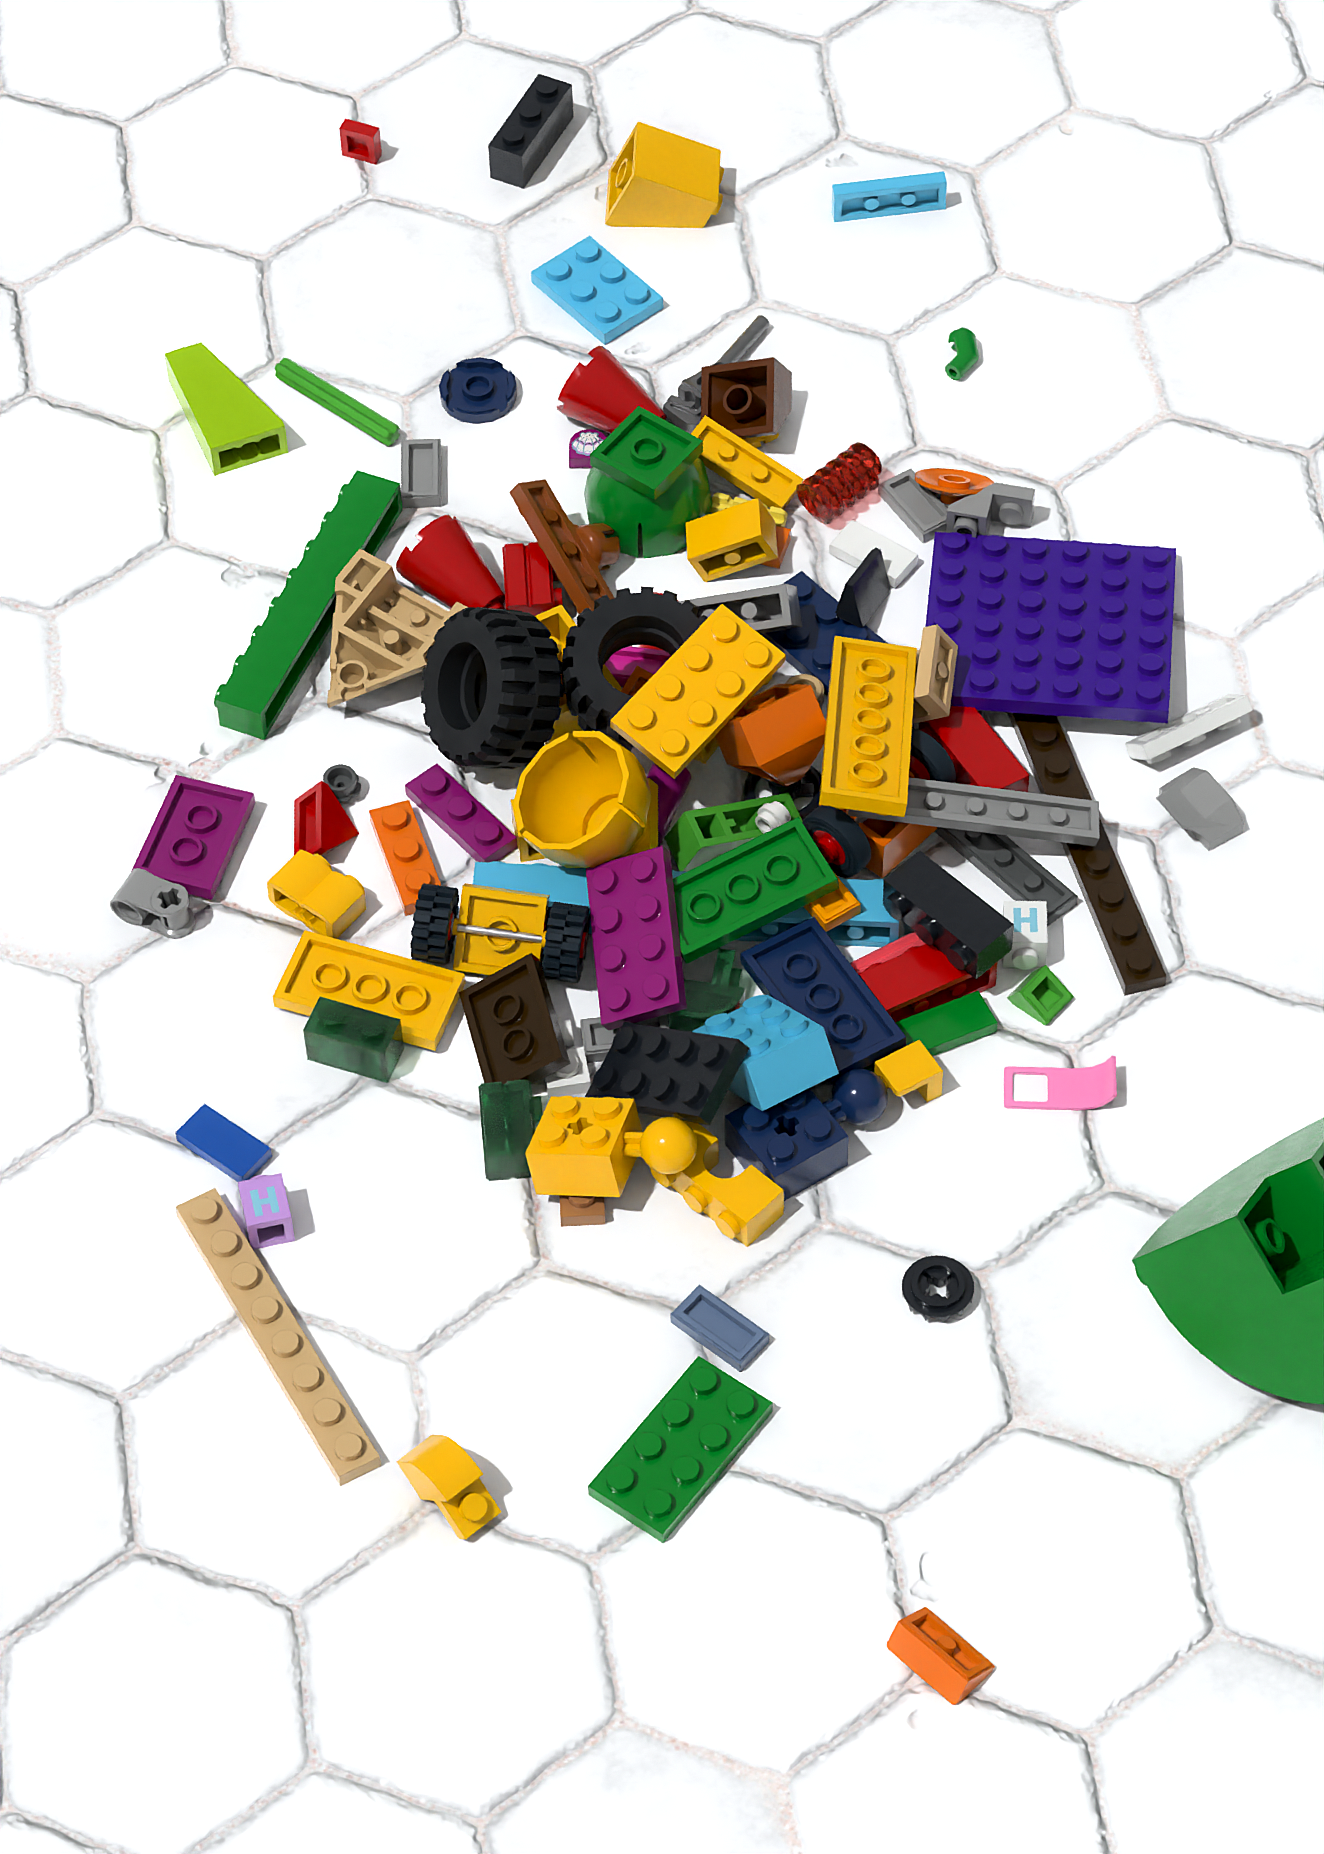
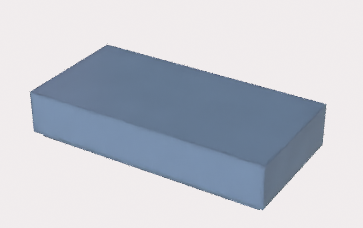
(719, 1328)

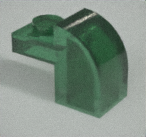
(713, 998)

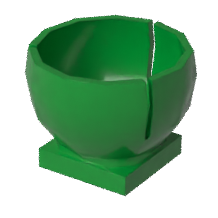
(648, 477)

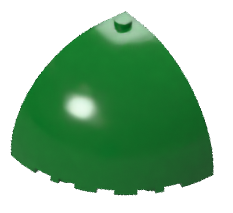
(1247, 1268)

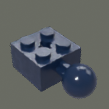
(801, 1137)

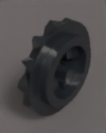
(939, 1272)

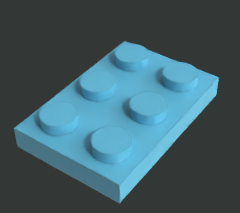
(597, 290)

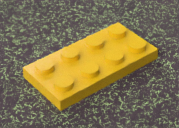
(697, 691)
(372, 981)

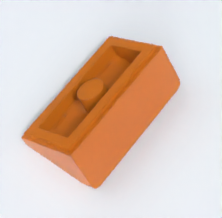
(938, 1655)

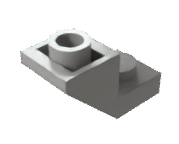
(994, 503)

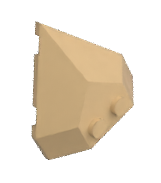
(378, 629)

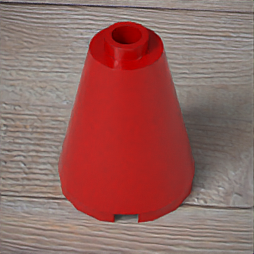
(603, 393)
(450, 566)

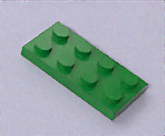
(749, 888)
(680, 1449)

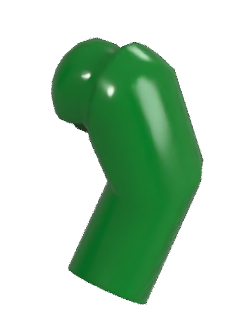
(967, 352)

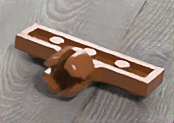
(572, 550)

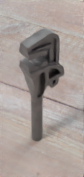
(681, 409)

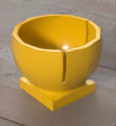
(586, 802)

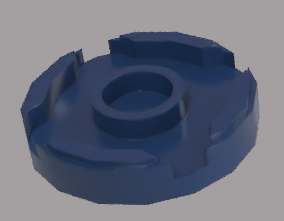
(478, 391)

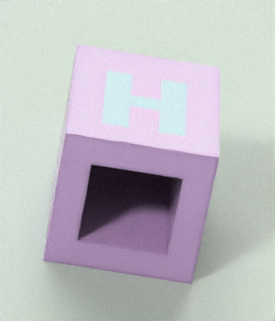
(266, 1211)

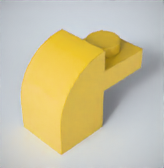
(450, 1477)

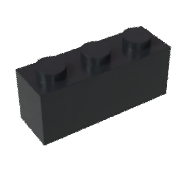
(530, 131)
(947, 915)

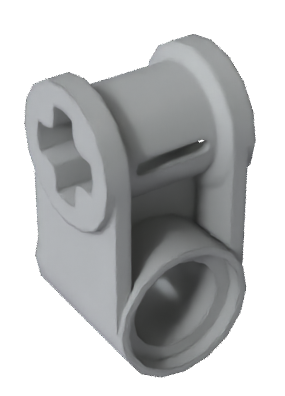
(154, 904)

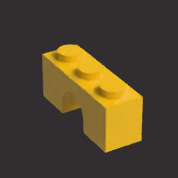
(738, 1205)

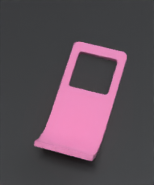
(1067, 1087)

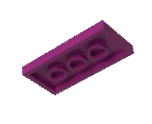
(636, 938)

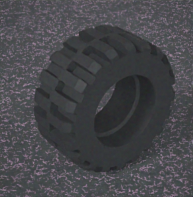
(612, 626)
(492, 688)

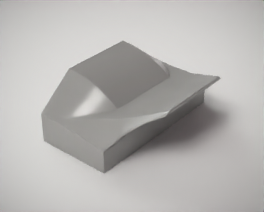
(1202, 807)

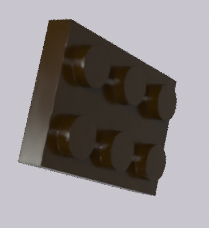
(514, 1024)

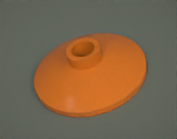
(951, 483)

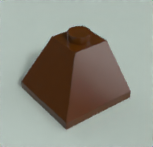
(747, 396)

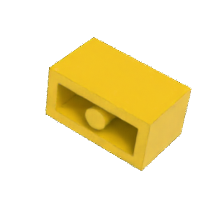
(731, 540)

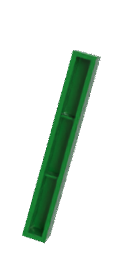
(305, 609)

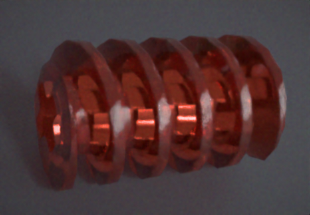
(840, 483)

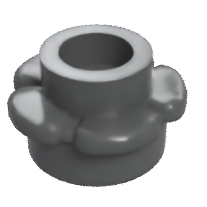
(344, 776)

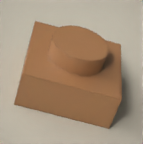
(582, 1210)

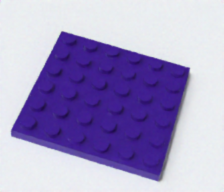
(1056, 625)

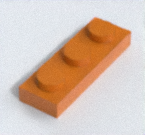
(403, 851)

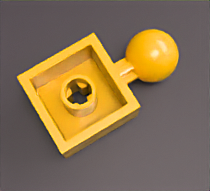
(593, 1143)

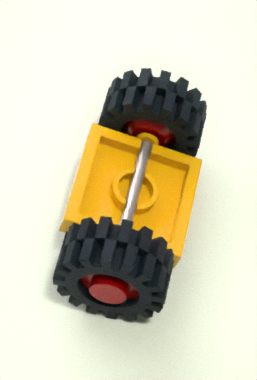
(498, 929)

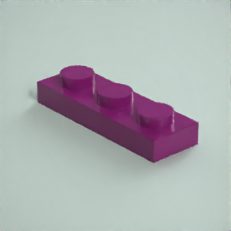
(460, 815)

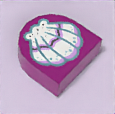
(582, 445)

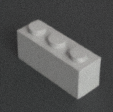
(761, 608)

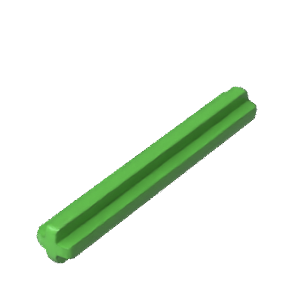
(337, 401)

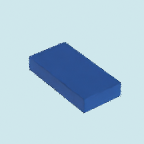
(223, 1144)

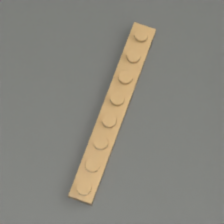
(278, 1337)

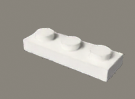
(1189, 728)

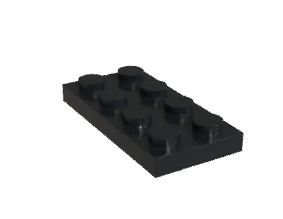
(669, 1071)

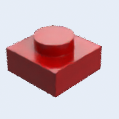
(360, 141)

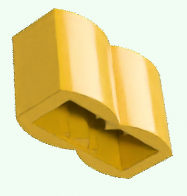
(316, 894)

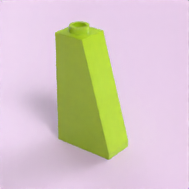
(222, 411)

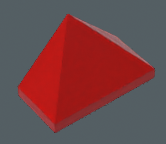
(320, 821)

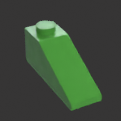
(718, 829)

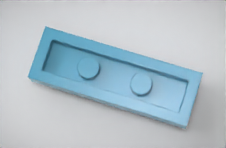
(889, 196)

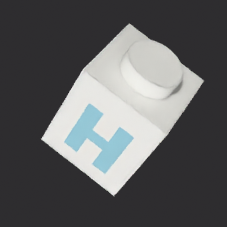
(1029, 934)

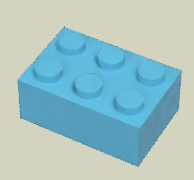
(783, 1054)

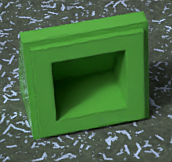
(1041, 995)

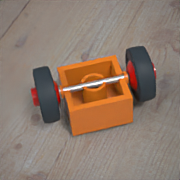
(877, 844)

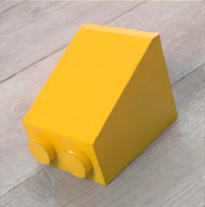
(663, 181)

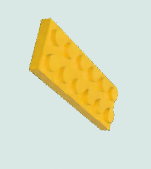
(868, 727)

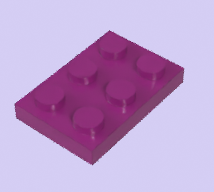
(195, 834)

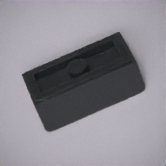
(864, 590)

